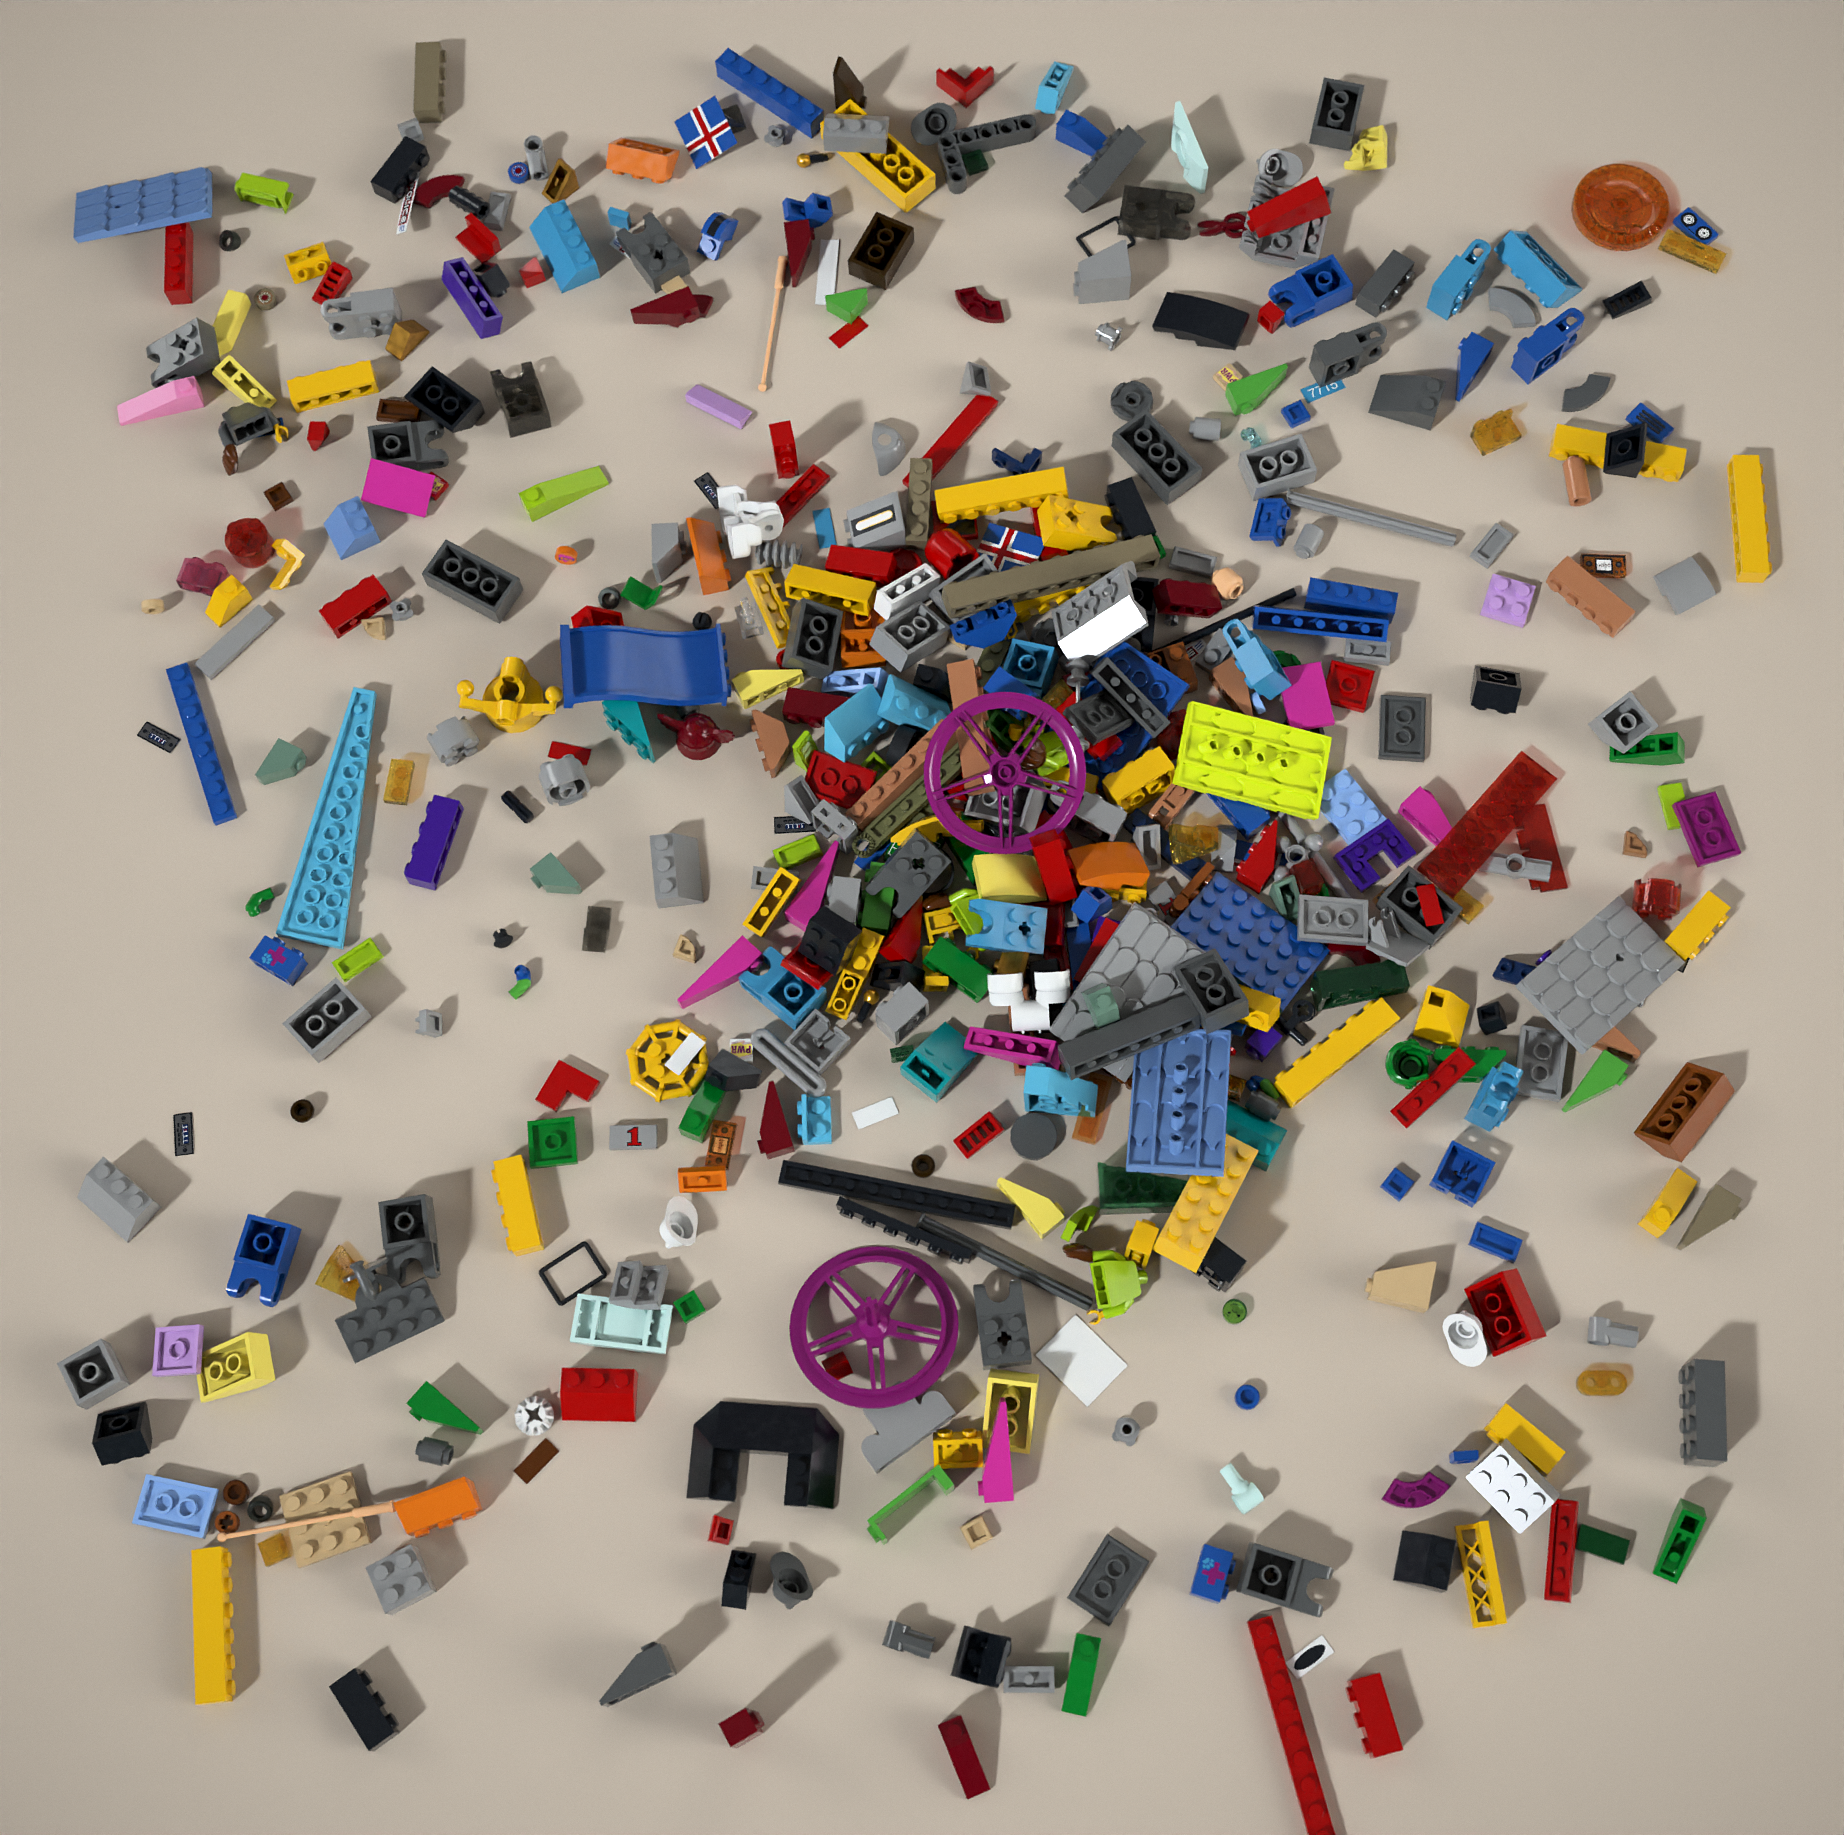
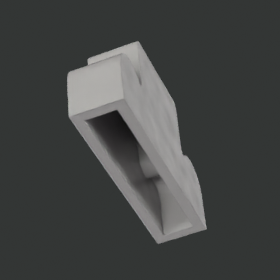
(903, 1427)

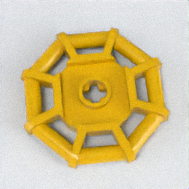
(657, 1053)

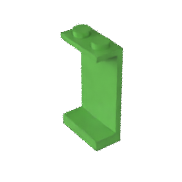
(935, 1474)

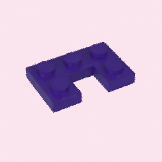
(1382, 838)

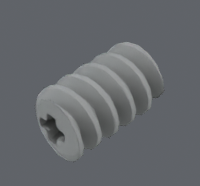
(778, 554)

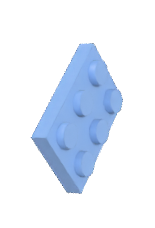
(1349, 807)
(175, 1506)

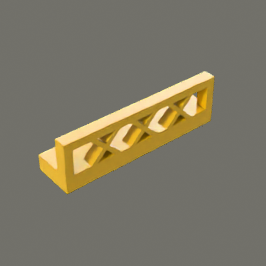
(1490, 1574)

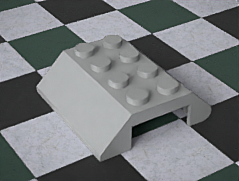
(1288, 247)

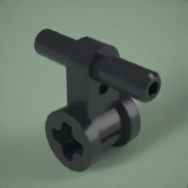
(1289, 1027)

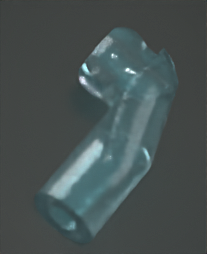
(1251, 435)

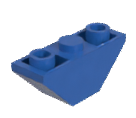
(986, 626)

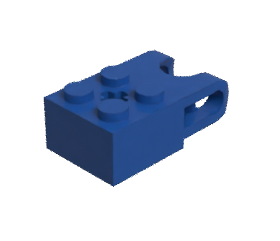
(1313, 290)
(1546, 346)
(263, 1263)

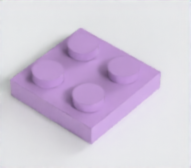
(1507, 600)
(178, 1350)

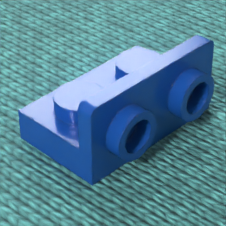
(1270, 520)

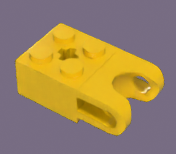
(1074, 524)

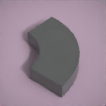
(1585, 395)

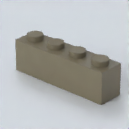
(429, 82)
(919, 503)

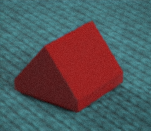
(837, 1366)
(720, 1530)

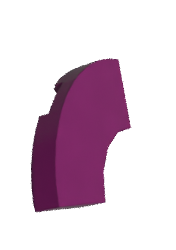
(1415, 1493)

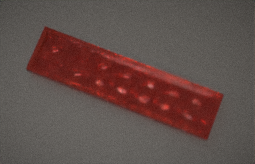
(1486, 824)

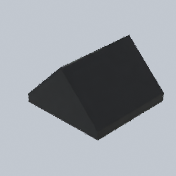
(1625, 451)

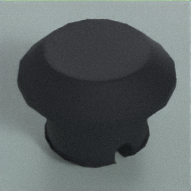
(702, 621)
(502, 939)

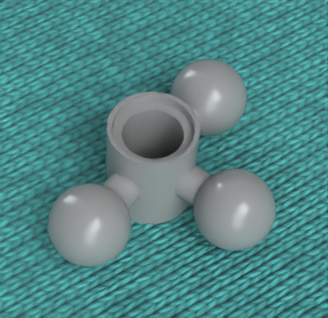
(1283, 845)

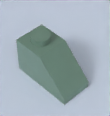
(281, 763)
(553, 876)
(1101, 1005)

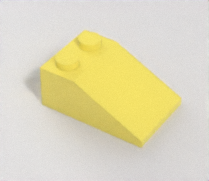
(235, 1367)
(1021, 1397)

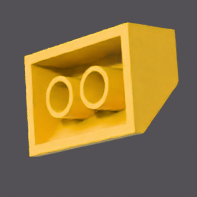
(1139, 780)

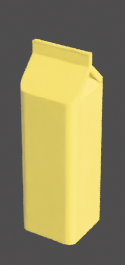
(230, 319)

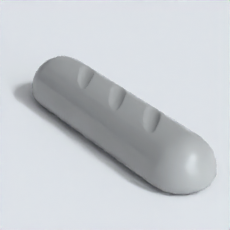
(788, 1062)

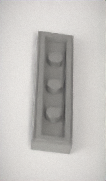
(234, 642)

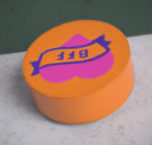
(566, 555)

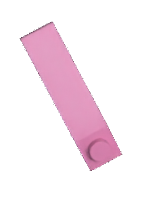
(165, 400)

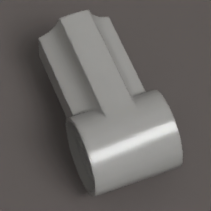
(536, 158)
(1604, 1332)

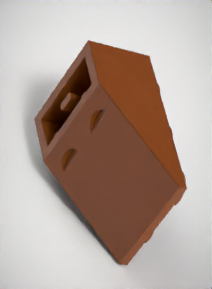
(1176, 660)

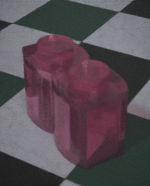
(201, 576)

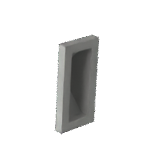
(975, 380)
(800, 799)
(1148, 842)
(1224, 857)

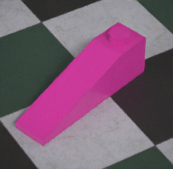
(1425, 815)
(814, 891)
(725, 971)
(1013, 1047)
(997, 1470)

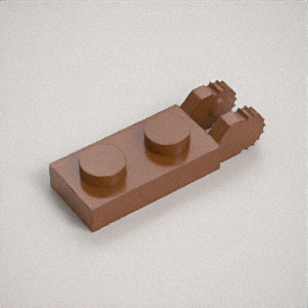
(1202, 878)

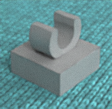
(411, 129)
(429, 1023)

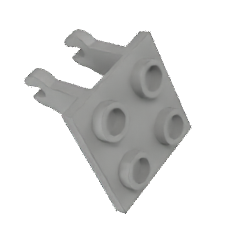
(1393, 943)

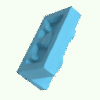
(815, 1120)

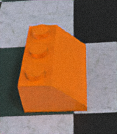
(641, 159)
(708, 556)
(438, 1507)

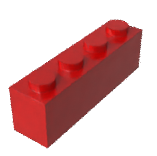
(178, 263)

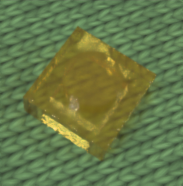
(274, 1550)

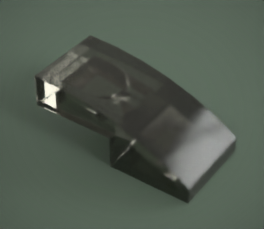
(597, 929)

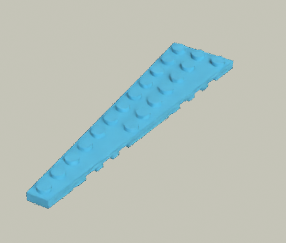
(324, 874)

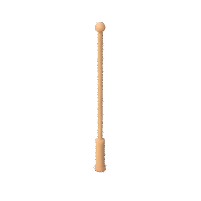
(782, 262)
(357, 1512)

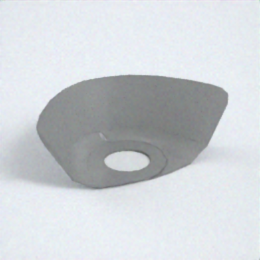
(891, 455)

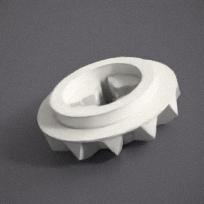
(545, 1412)

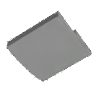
(1684, 585)
(638, 1285)

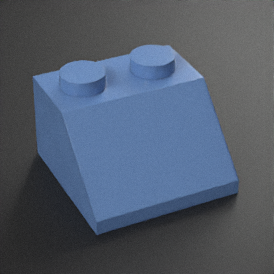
(351, 528)

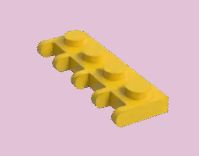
(770, 604)
(940, 922)

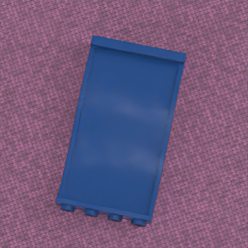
(643, 665)

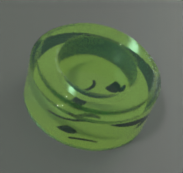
(1234, 1311)

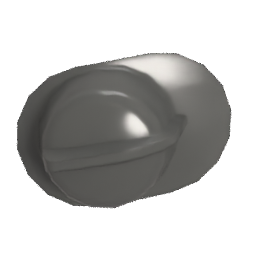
(932, 123)
(790, 1579)

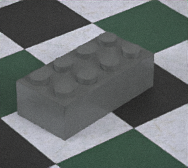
(1104, 168)
(1156, 457)
(472, 581)
(1703, 1413)

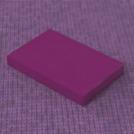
(1706, 829)

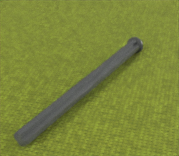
(1006, 1263)

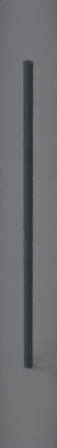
(1239, 615)

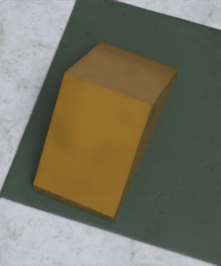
(561, 182)
(405, 338)

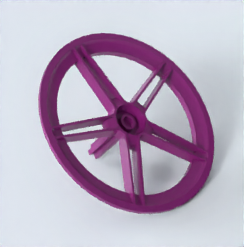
(1003, 771)
(873, 1326)

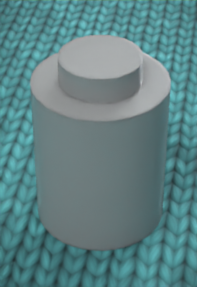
(1205, 428)
(1308, 541)

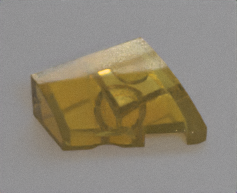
(1054, 698)
(1191, 842)
(333, 1273)

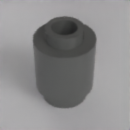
(1263, 1106)
(434, 1451)

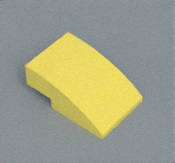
(1008, 878)

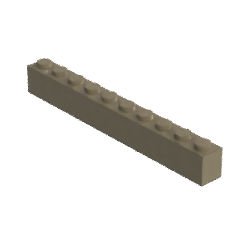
(1047, 576)

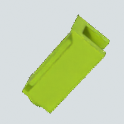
(263, 191)

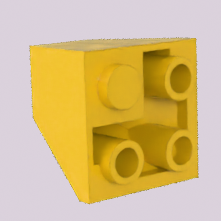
(1441, 1017)

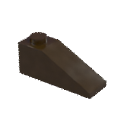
(847, 85)

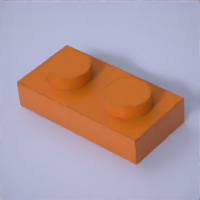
(702, 1179)

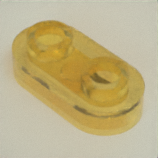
(1602, 1383)

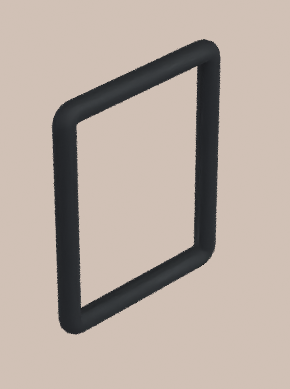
(1079, 237)
(562, 1257)

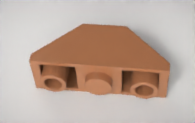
(771, 740)

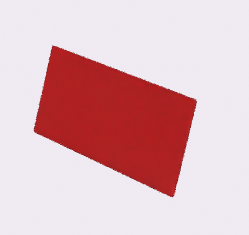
(848, 332)
(559, 750)
(1430, 905)

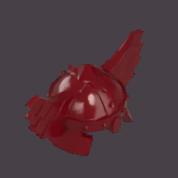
(696, 735)

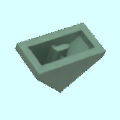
(1285, 897)

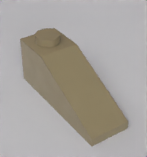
(1715, 1210)

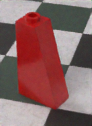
(1290, 209)

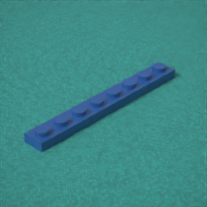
(201, 744)

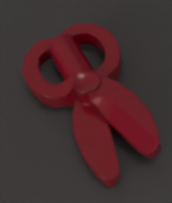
(1217, 227)

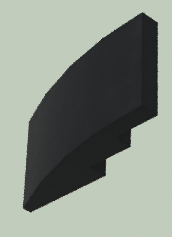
(1201, 321)

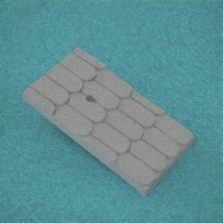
(1139, 972)
(1600, 975)

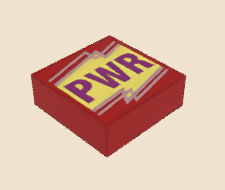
(439, 487)

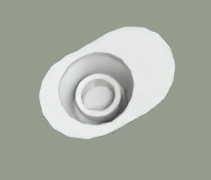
(679, 1223)
(1465, 1338)

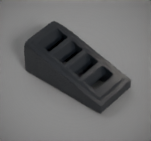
(1638, 288)

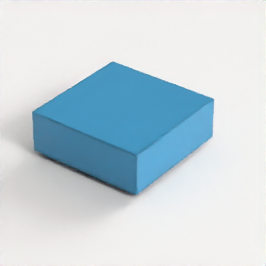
(619, 218)

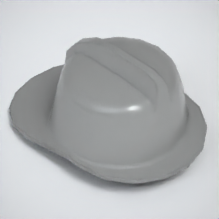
(1282, 165)

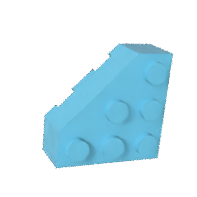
(1055, 1093)

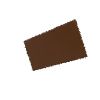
(536, 1460)

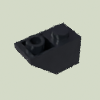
(738, 1579)

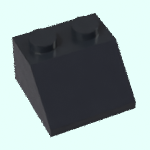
(1495, 690)
(122, 1434)
(1424, 1560)

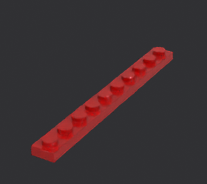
(1290, 1727)

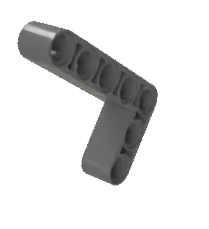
(966, 140)

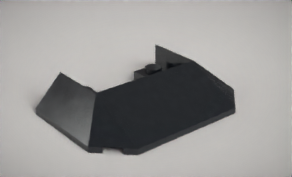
(768, 1430)

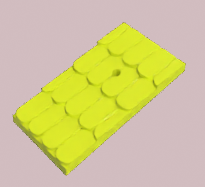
(1252, 760)

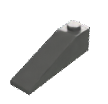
(1129, 697)

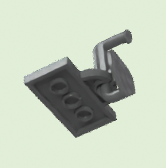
(385, 1315)

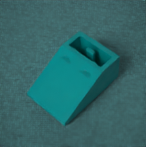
(627, 719)
(938, 1062)

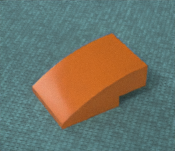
(856, 637)
(1109, 865)

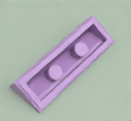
(718, 406)

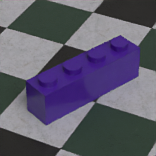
(471, 298)
(434, 842)

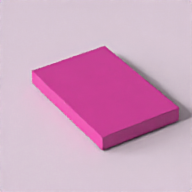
(398, 487)
(1307, 699)

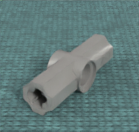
(1531, 868)

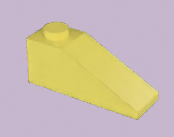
(242, 384)
(761, 685)
(1035, 1208)

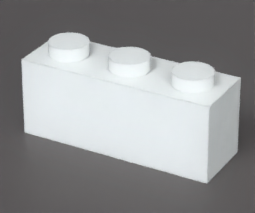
(906, 591)

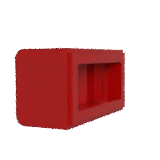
(332, 274)
(989, 1116)

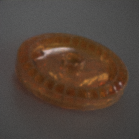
(1618, 206)

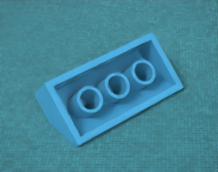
(564, 247)
(1536, 269)

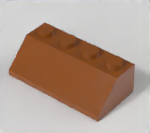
(1685, 1111)

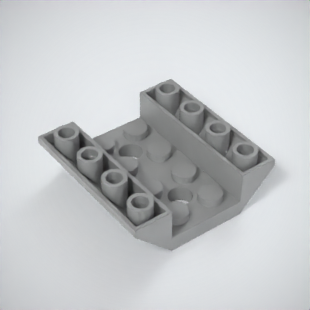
(1099, 616)

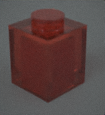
(1307, 877)

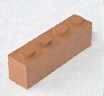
(1590, 597)

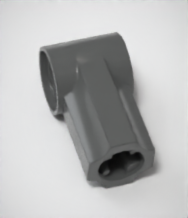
(903, 1638)

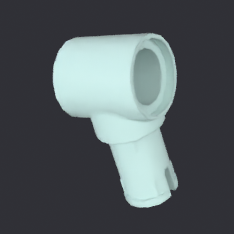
(1245, 1494)

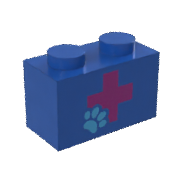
(278, 960)
(1212, 1573)

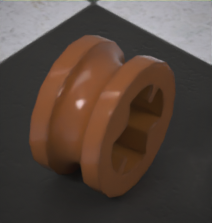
(224, 1516)

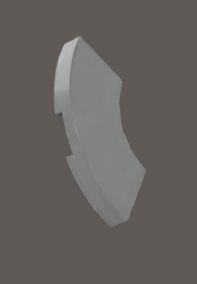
(1511, 306)

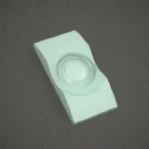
(1188, 150)
(613, 1326)

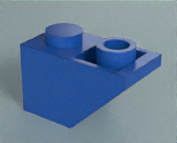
(1092, 904)

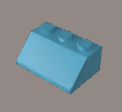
(911, 706)
(854, 724)

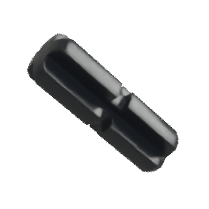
(516, 806)

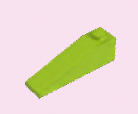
(561, 491)

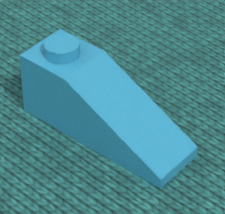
(1053, 87)

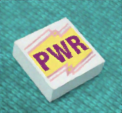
(742, 1048)

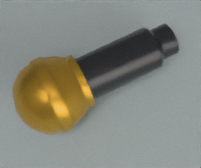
(804, 160)
(870, 998)

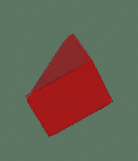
(532, 273)
(1270, 316)
(317, 434)

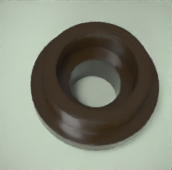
(297, 1106)
(923, 1158)

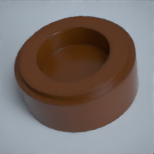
(236, 1492)

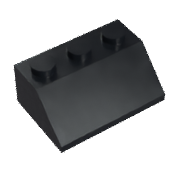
(445, 401)

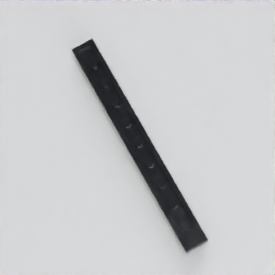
(897, 1194)

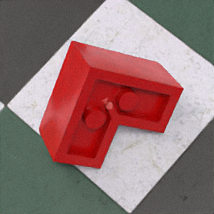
(968, 89)

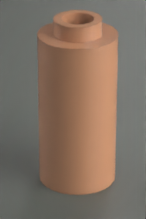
(1576, 481)

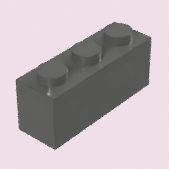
(1385, 283)

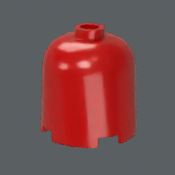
(949, 552)

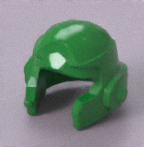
(1408, 1063)

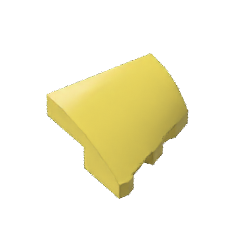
(1369, 151)

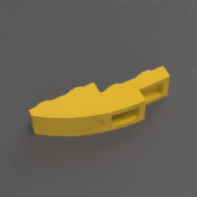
(931, 827)
(855, 974)

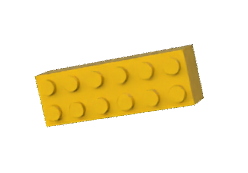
(896, 173)
(1203, 1208)

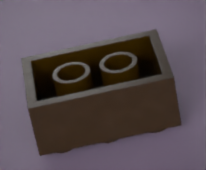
(881, 250)

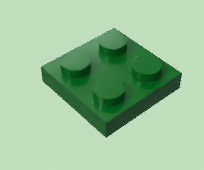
(552, 1142)

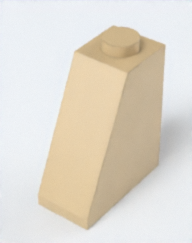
(1403, 1286)

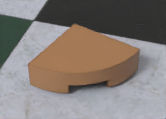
(1633, 846)

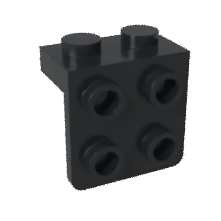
(981, 1657)

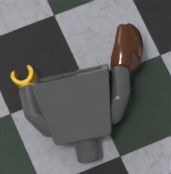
(245, 424)

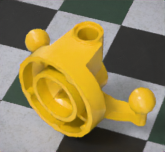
(507, 714)

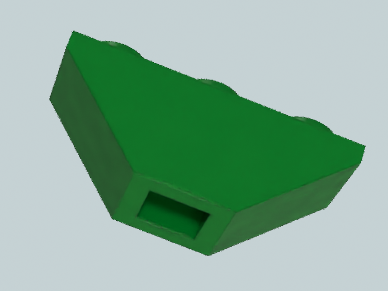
(1483, 1058)

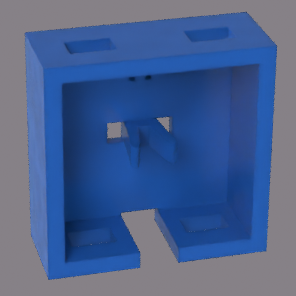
(1467, 1164)

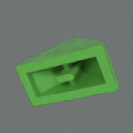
(847, 304)

